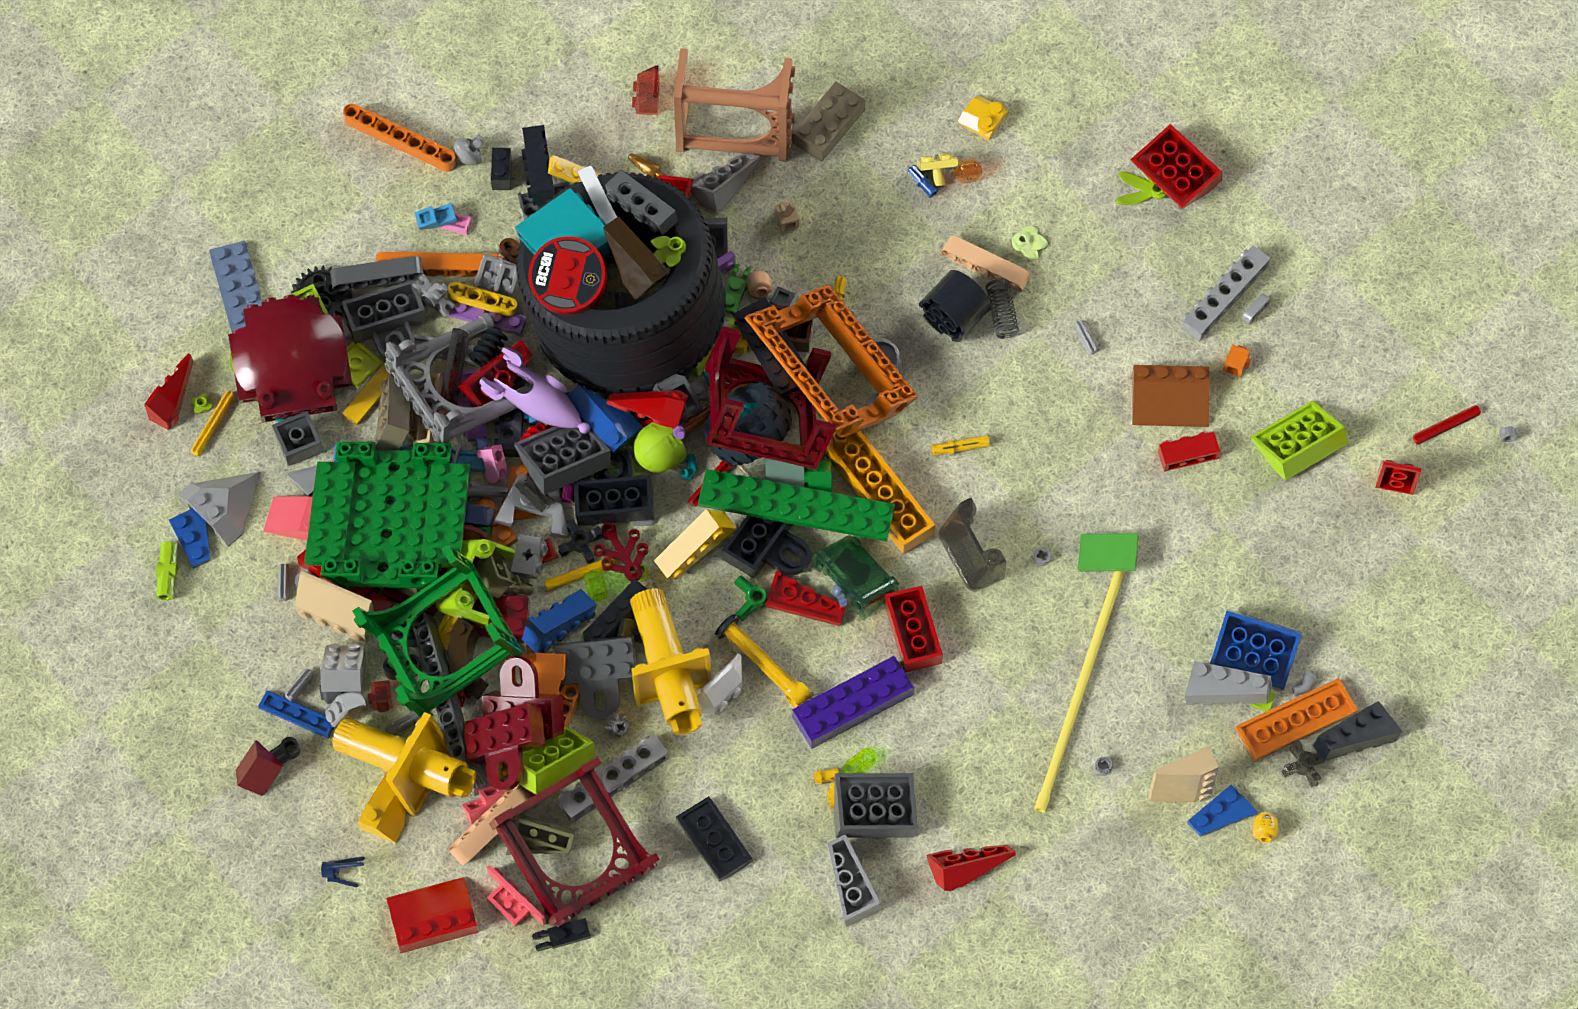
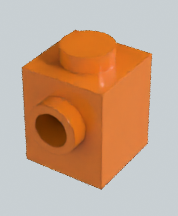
(1237, 360)

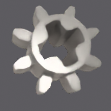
(616, 724)

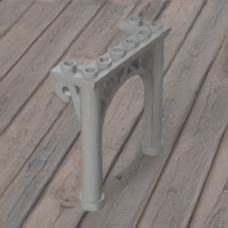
(407, 356)

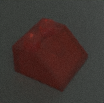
(647, 92)

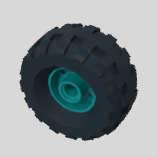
(763, 415)

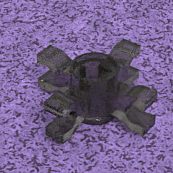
(1302, 769)

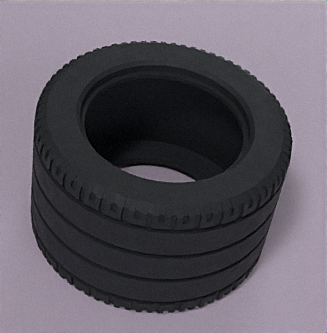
(645, 341)

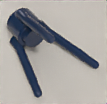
(331, 869)

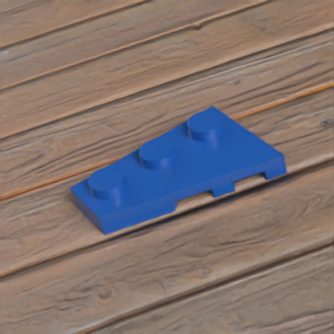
(193, 536)
(1222, 811)

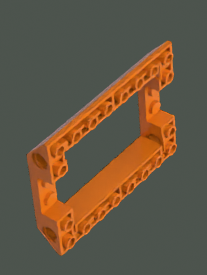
(826, 305)

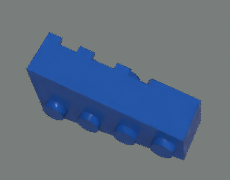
(558, 621)

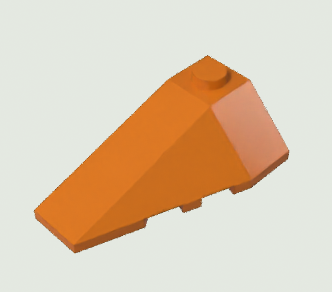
(550, 670)

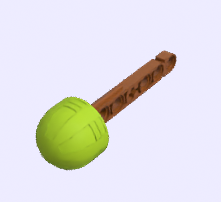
(659, 449)

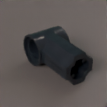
(280, 751)

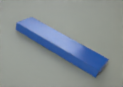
(296, 714)

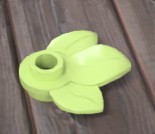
(1031, 242)

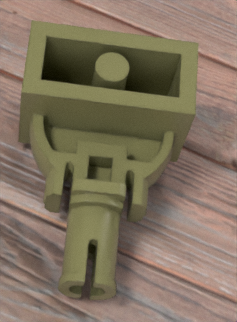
(498, 578)

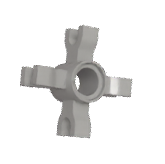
(433, 295)

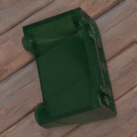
(855, 574)

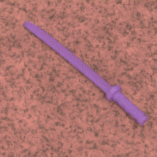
(678, 431)

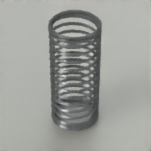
(1002, 328)

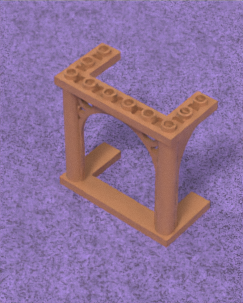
(770, 97)

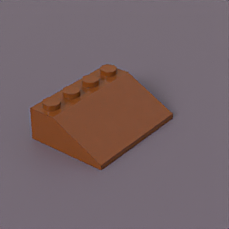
(1170, 395)

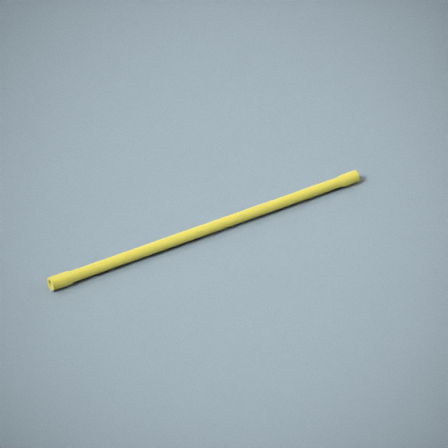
(1044, 795)

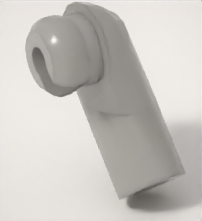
(1306, 686)

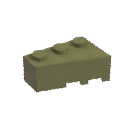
(544, 836)

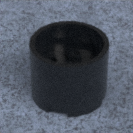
(955, 305)

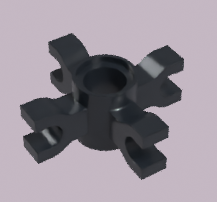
(588, 537)

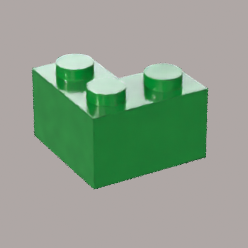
(820, 478)

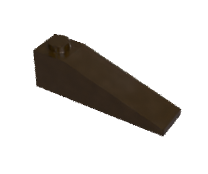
(636, 263)

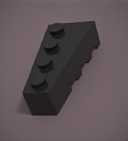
(537, 165)
(1362, 730)

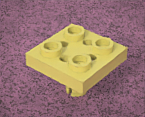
(937, 164)

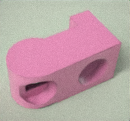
(494, 463)

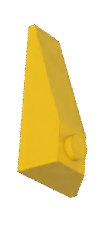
(383, 813)

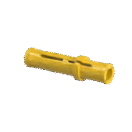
(937, 449)

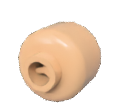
(759, 284)

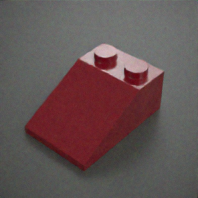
(514, 611)

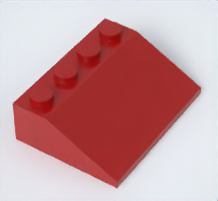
(1177, 167)
(432, 915)

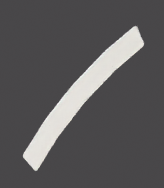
(597, 194)

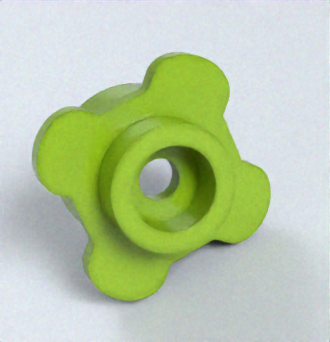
(201, 408)

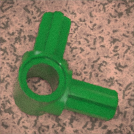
(750, 604)

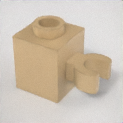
(786, 216)

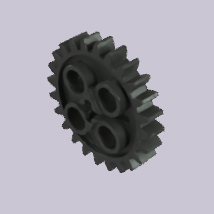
(326, 287)

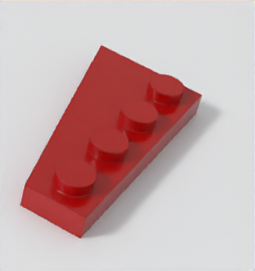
(799, 600)

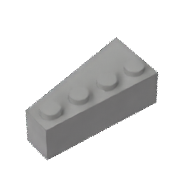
(1226, 685)
(854, 888)

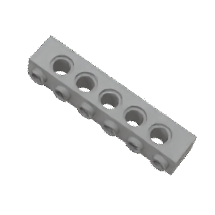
(1199, 328)
(625, 777)

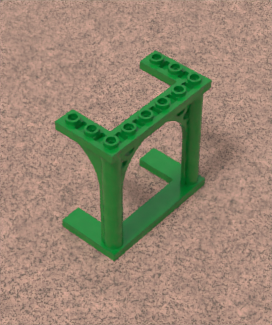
(386, 622)

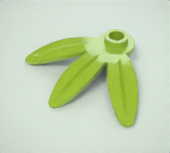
(1148, 189)

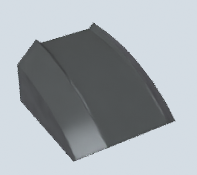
(680, 383)

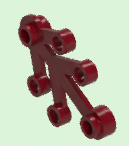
(622, 554)

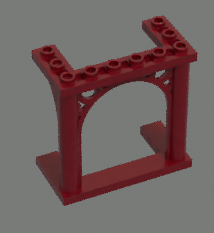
(724, 412)
(638, 858)

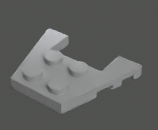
(517, 501)

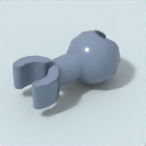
(840, 595)

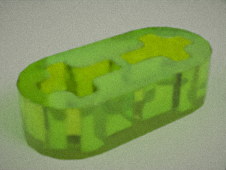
(857, 758)

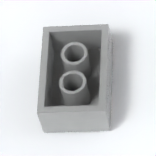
(343, 668)

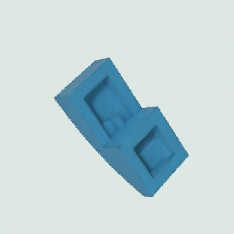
(433, 218)

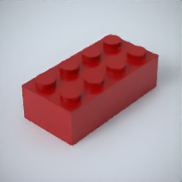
(913, 629)

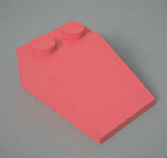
(289, 517)

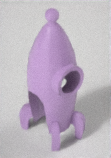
(544, 402)

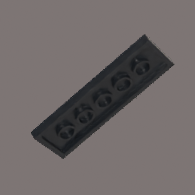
(774, 370)

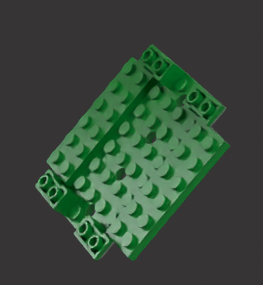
(353, 514)

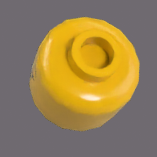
(1265, 826)

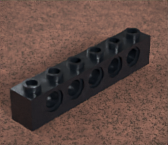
(511, 427)

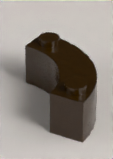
(461, 652)

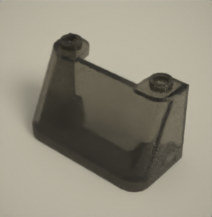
(975, 567)

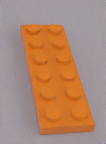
(1296, 719)

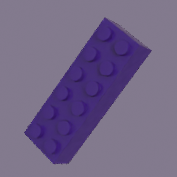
(852, 702)

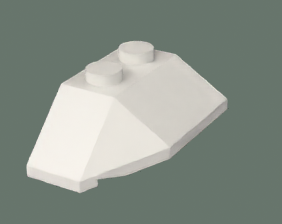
(722, 688)

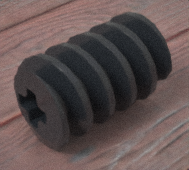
(487, 345)

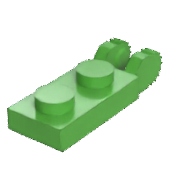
(735, 289)

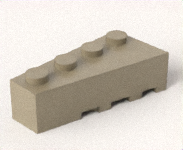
(392, 417)

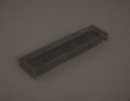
(454, 365)

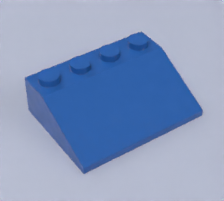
(1256, 647)

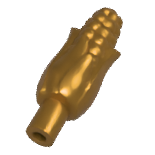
(646, 166)

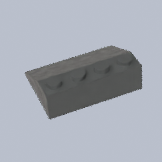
(562, 456)
(875, 805)

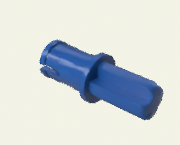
(922, 181)

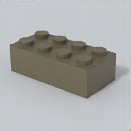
(828, 121)

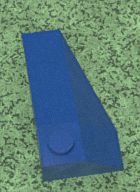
(609, 423)

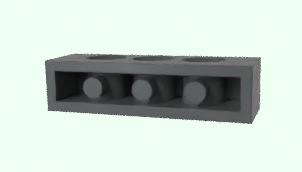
(664, 215)

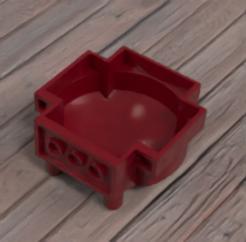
(289, 357)

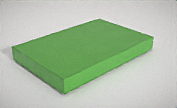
(1108, 552)

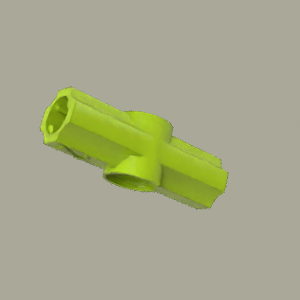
(166, 570)

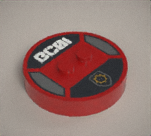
(568, 275)

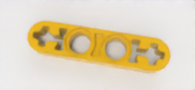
(480, 302)

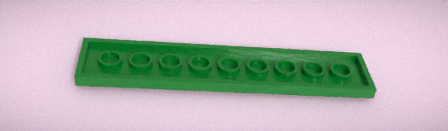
(796, 505)

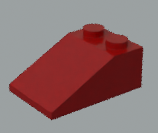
(1397, 477)

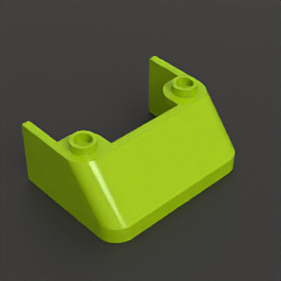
(459, 602)

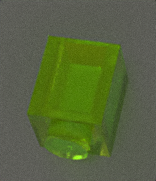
(595, 585)

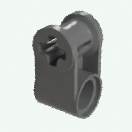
(527, 205)

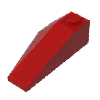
(959, 869)

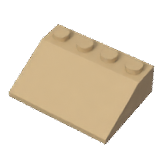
(330, 606)
(1185, 779)

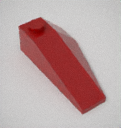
(496, 369)
(166, 401)
(664, 407)

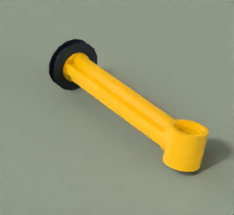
(795, 692)

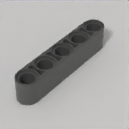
(376, 273)

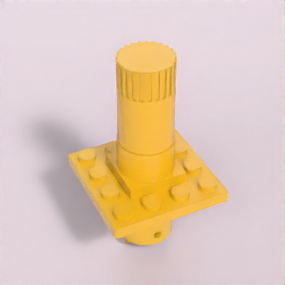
(669, 672)
(412, 763)

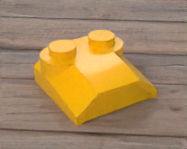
(983, 116)

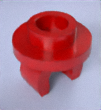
(461, 696)

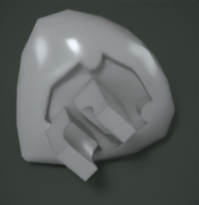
(468, 150)

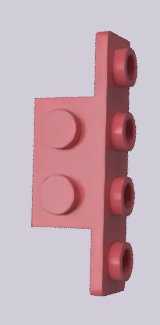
(510, 901)

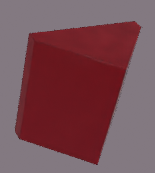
(257, 769)

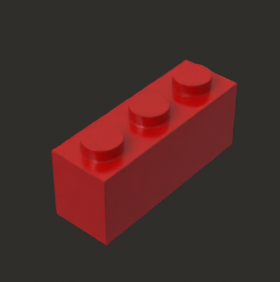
(1188, 451)

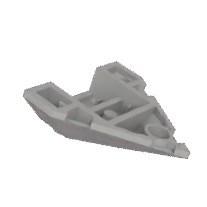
(222, 503)

